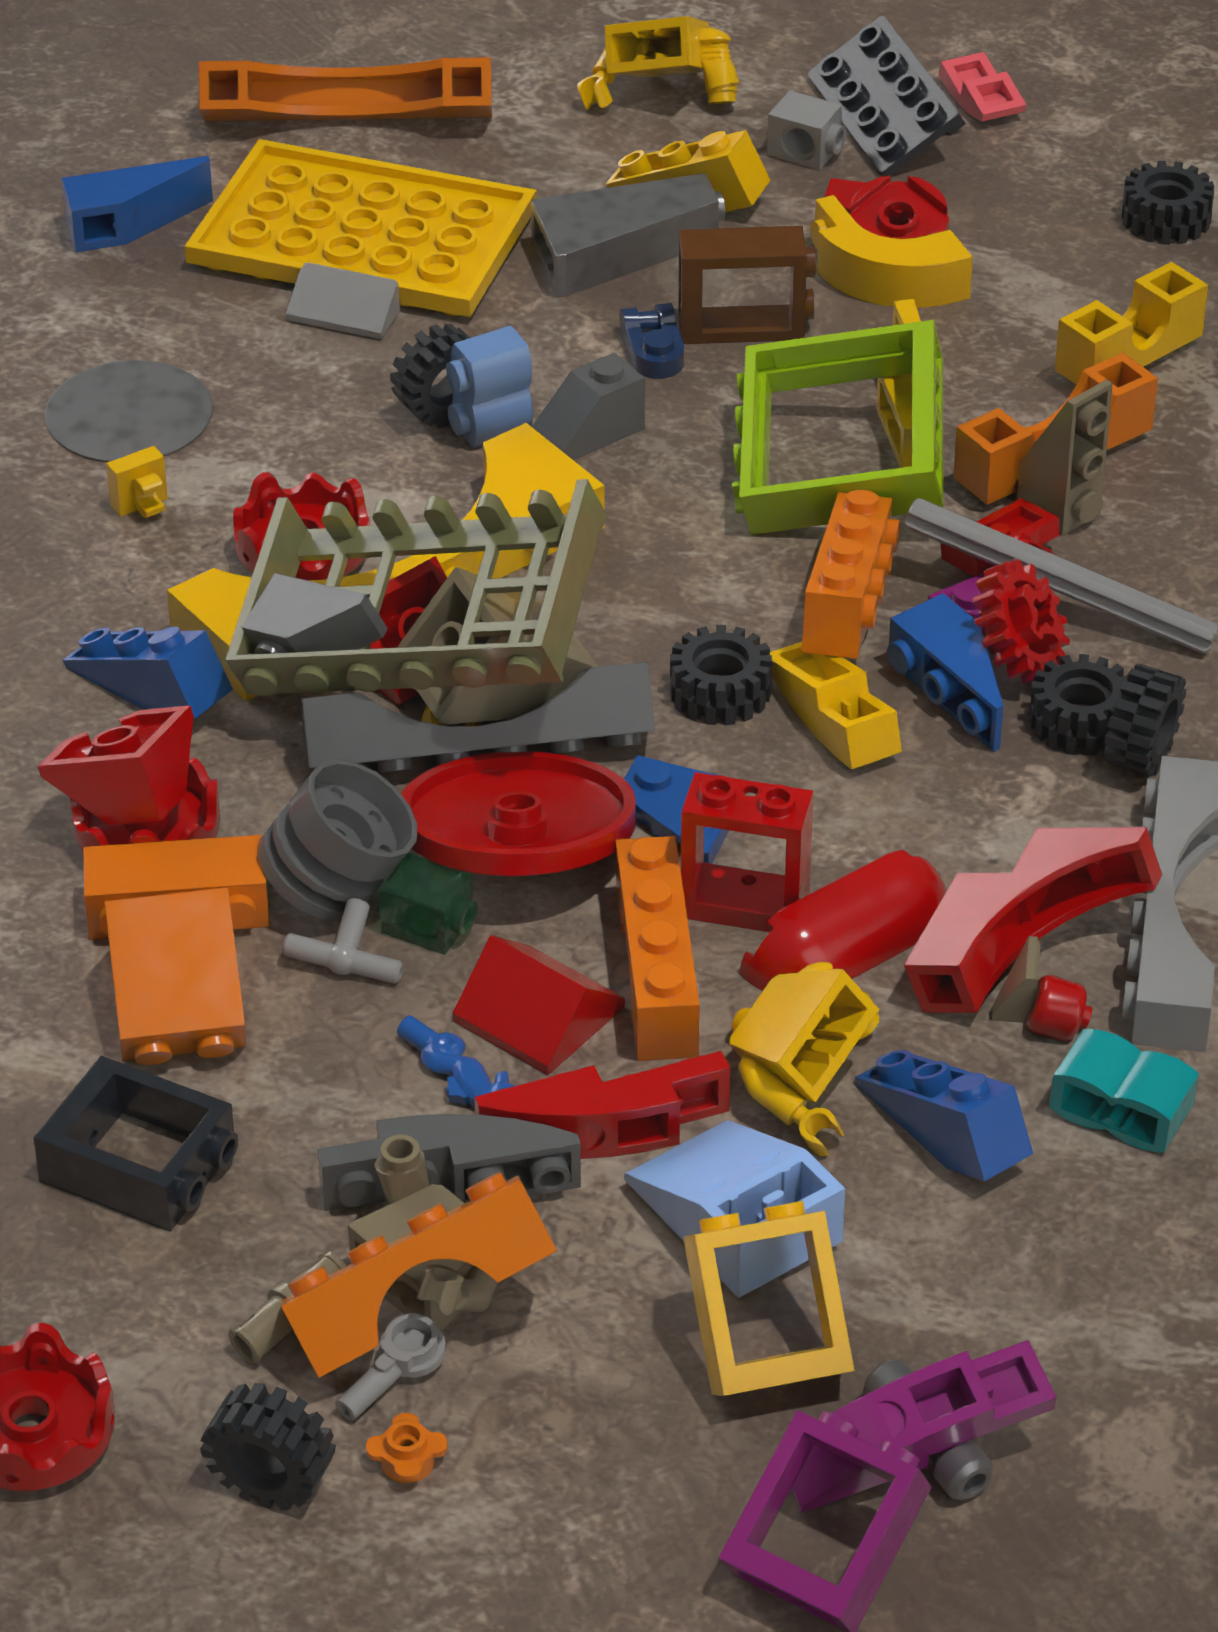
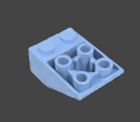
(740, 1173)

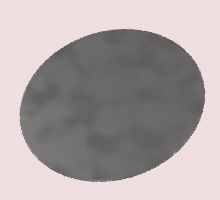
(128, 409)

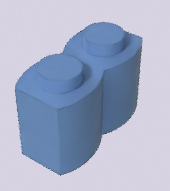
(490, 385)

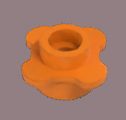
(407, 1449)

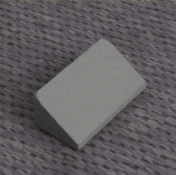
(344, 301)

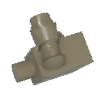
(434, 1287)

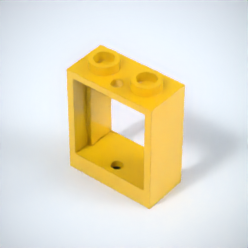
(731, 1377)

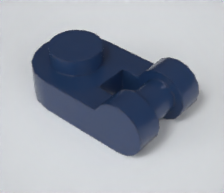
(661, 349)

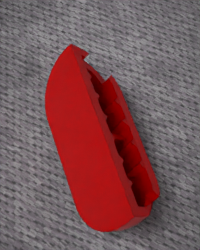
(851, 920)

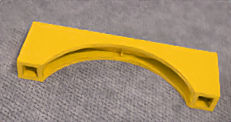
(513, 469)

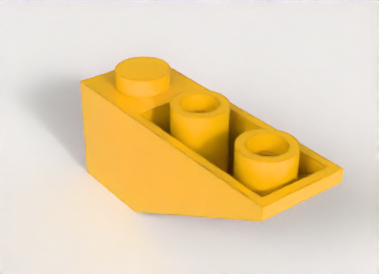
(725, 158)

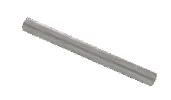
(1063, 576)

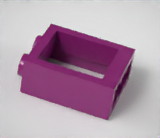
(849, 1601)

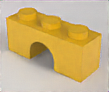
(1162, 317)

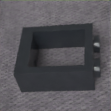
(73, 1164)

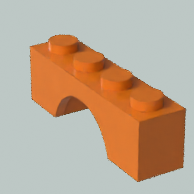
(994, 443)
(658, 948)
(339, 1312)

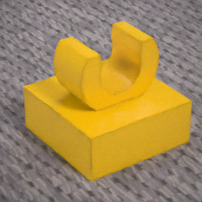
(138, 483)

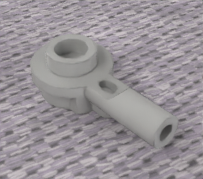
(407, 1348)

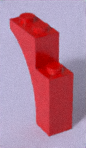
(991, 915)

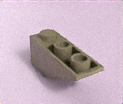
(1069, 460)

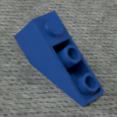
(133, 201)
(946, 659)
(153, 667)
(954, 1114)

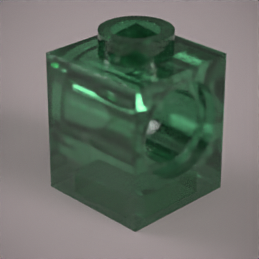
(427, 903)

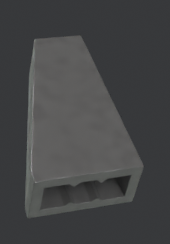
(619, 229)

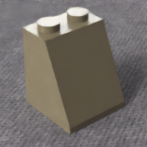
(442, 625)

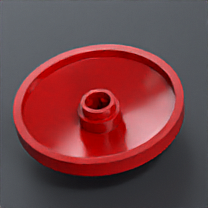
(520, 813)

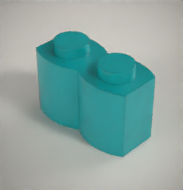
(1123, 1090)

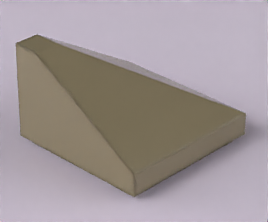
(1021, 985)

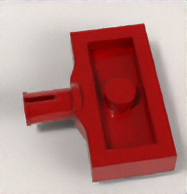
(1018, 520)

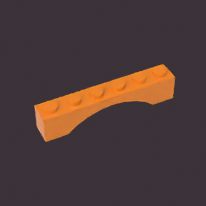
(323, 93)

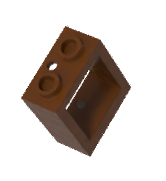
(744, 249)

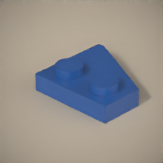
(660, 796)

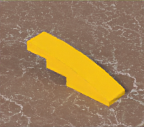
(895, 395)

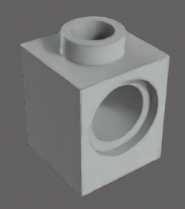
(805, 130)

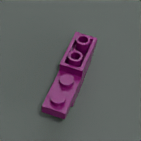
(929, 1414)

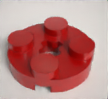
(914, 199)

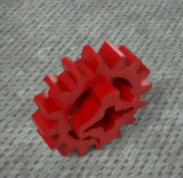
(1020, 619)

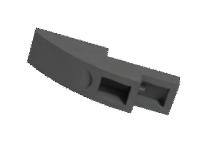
(457, 1155)

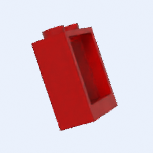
(736, 894)

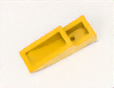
(836, 705)

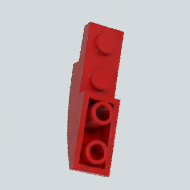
(620, 1114)

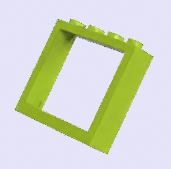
(830, 361)

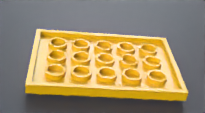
(363, 215)

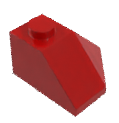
(129, 770)

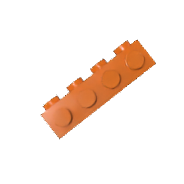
(849, 574)

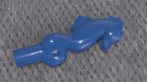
(443, 1055)

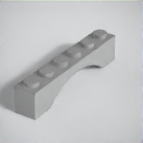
(1174, 976)

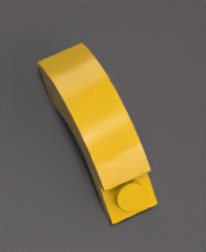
(885, 269)

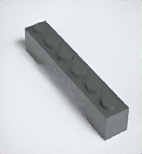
(597, 703)

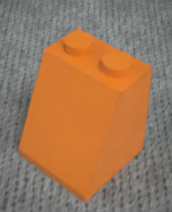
(175, 975)

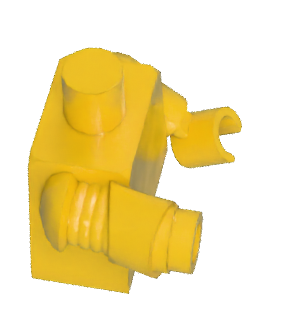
(663, 49)
(799, 1040)

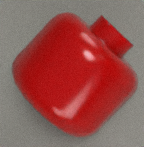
(1059, 1009)

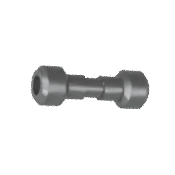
(960, 1469)

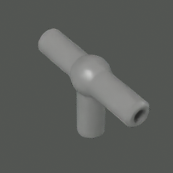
(344, 955)

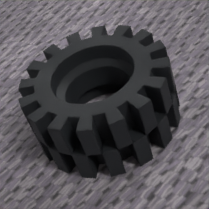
(1167, 202)
(419, 370)
(1071, 682)
(713, 696)
(1145, 719)
(268, 1446)

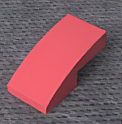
(979, 88)

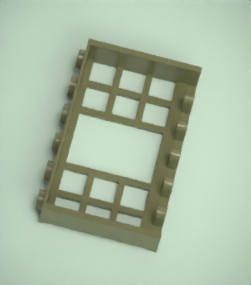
(392, 536)

